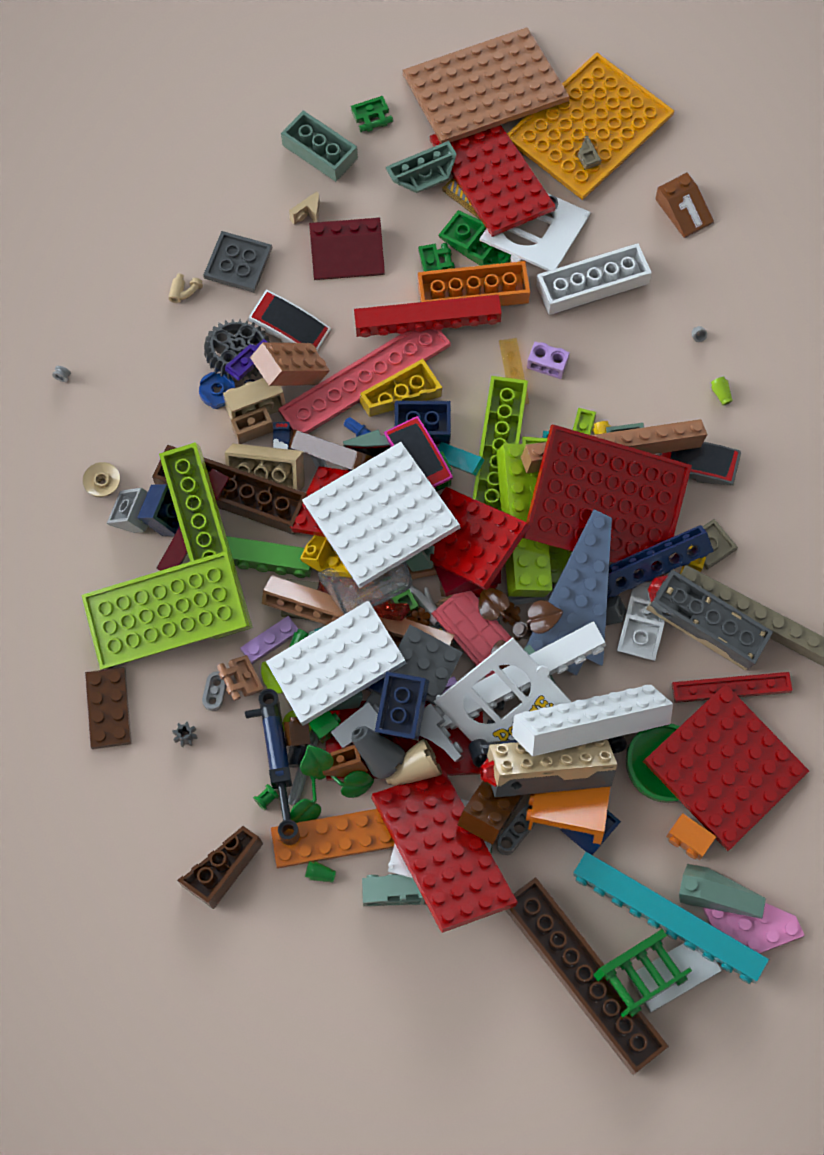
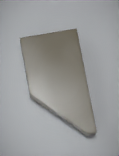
(588, 155)

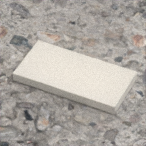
(683, 958)

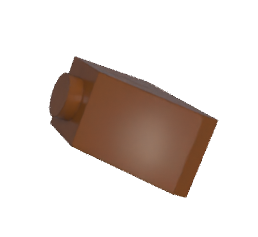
(345, 762)

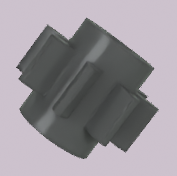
(187, 739)

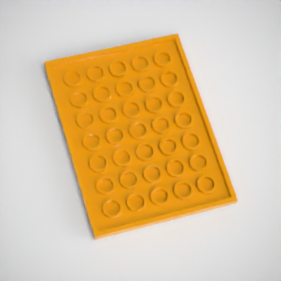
(601, 105)

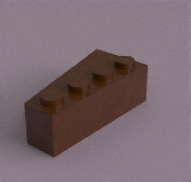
(222, 867)

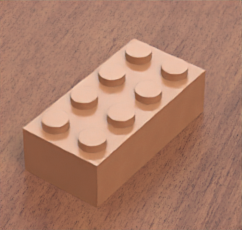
(289, 364)

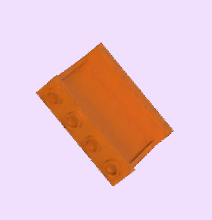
(572, 809)

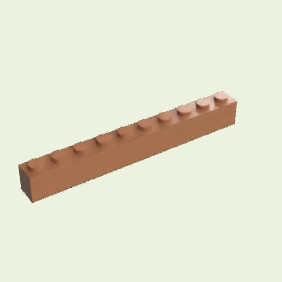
(648, 439)
(322, 608)

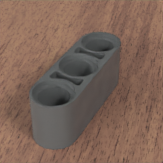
(511, 835)

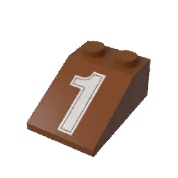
(684, 204)

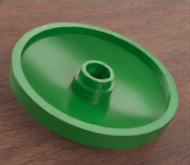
(640, 775)

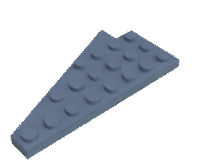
(582, 587)

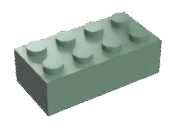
(319, 145)

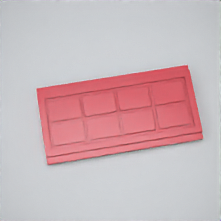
(471, 631)

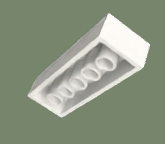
(593, 279)

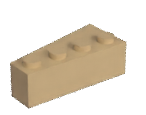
(274, 464)

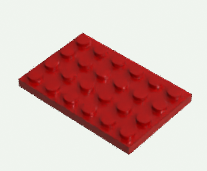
(481, 543)

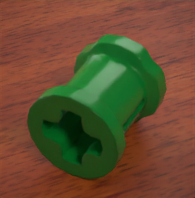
(266, 797)

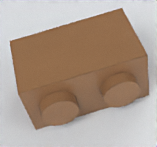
(252, 425)

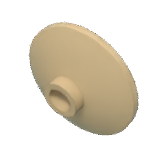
(97, 473)

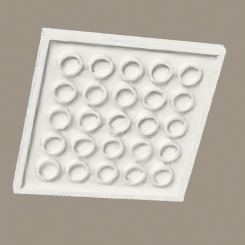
(380, 514)

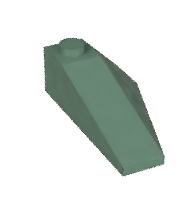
(714, 891)

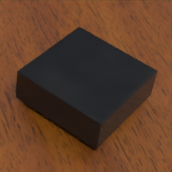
(296, 755)

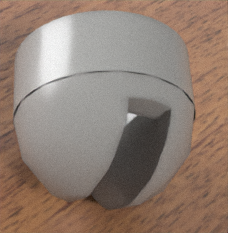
(703, 334)

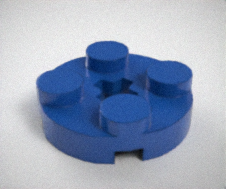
(207, 385)

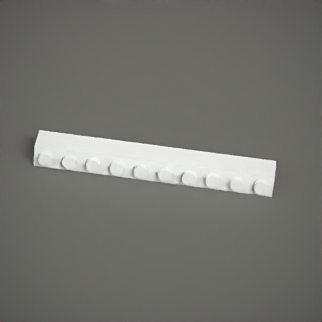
(555, 657)

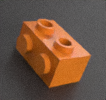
(690, 837)

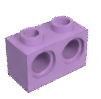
(546, 364)

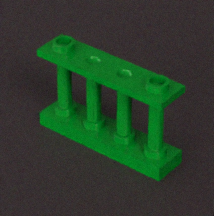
(624, 962)

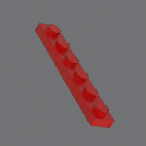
(741, 685)

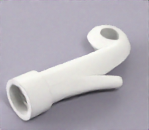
(425, 601)

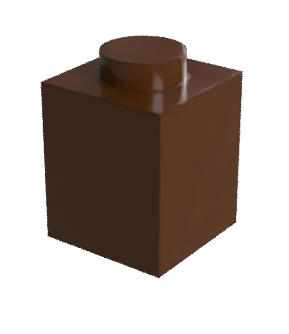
(296, 733)

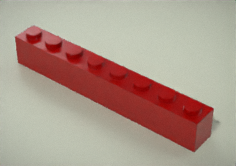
(427, 315)

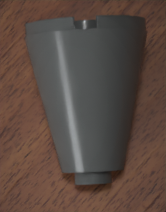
(377, 752)

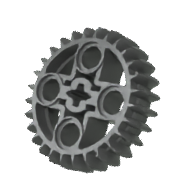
(229, 342)

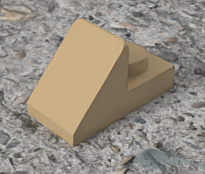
(309, 206)

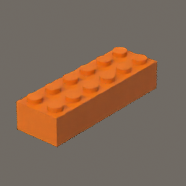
(505, 279)

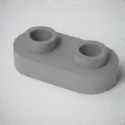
(213, 692)

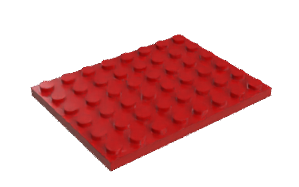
(625, 483)

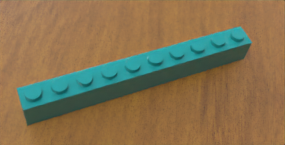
(670, 917)

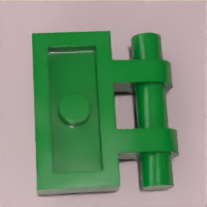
(370, 109)
(430, 257)

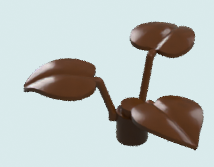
(541, 613)

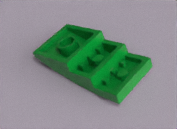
(464, 235)

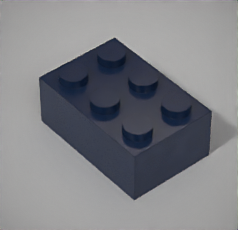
(433, 415)
(402, 705)

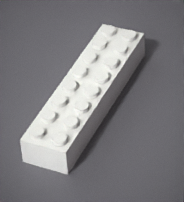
(591, 720)

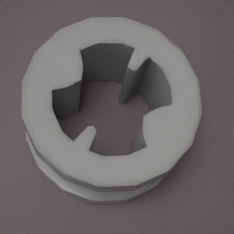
(61, 373)

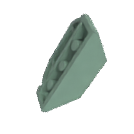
(424, 168)

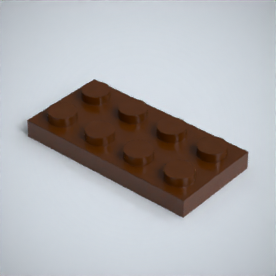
(108, 708)

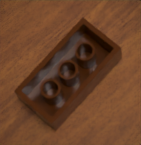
(488, 814)

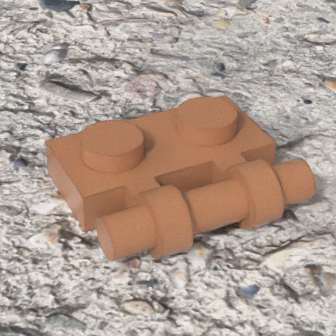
(245, 676)

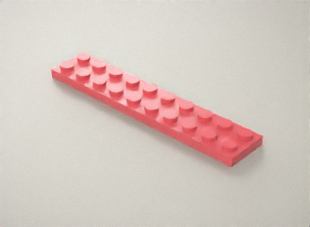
(344, 388)

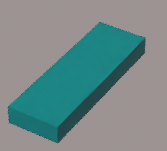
(461, 459)

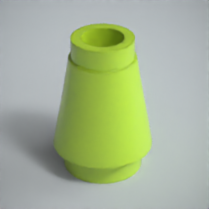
(722, 390)

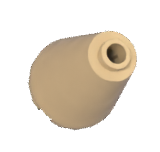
(417, 765)

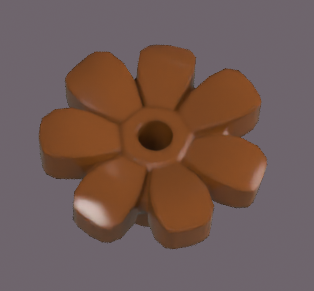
(513, 613)
(420, 616)

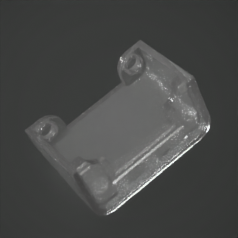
(349, 596)

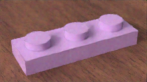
(269, 640)

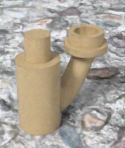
(177, 287)

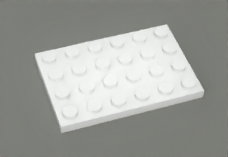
(335, 662)

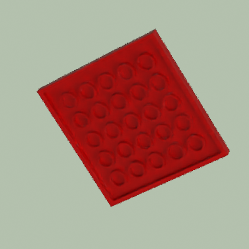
(726, 767)

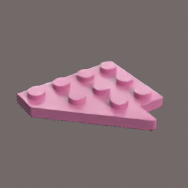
(758, 934)

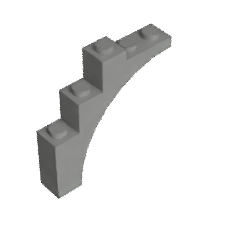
(429, 729)

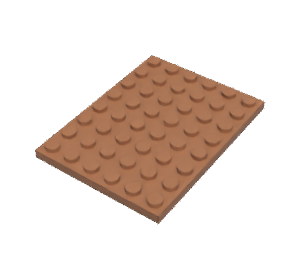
(485, 85)

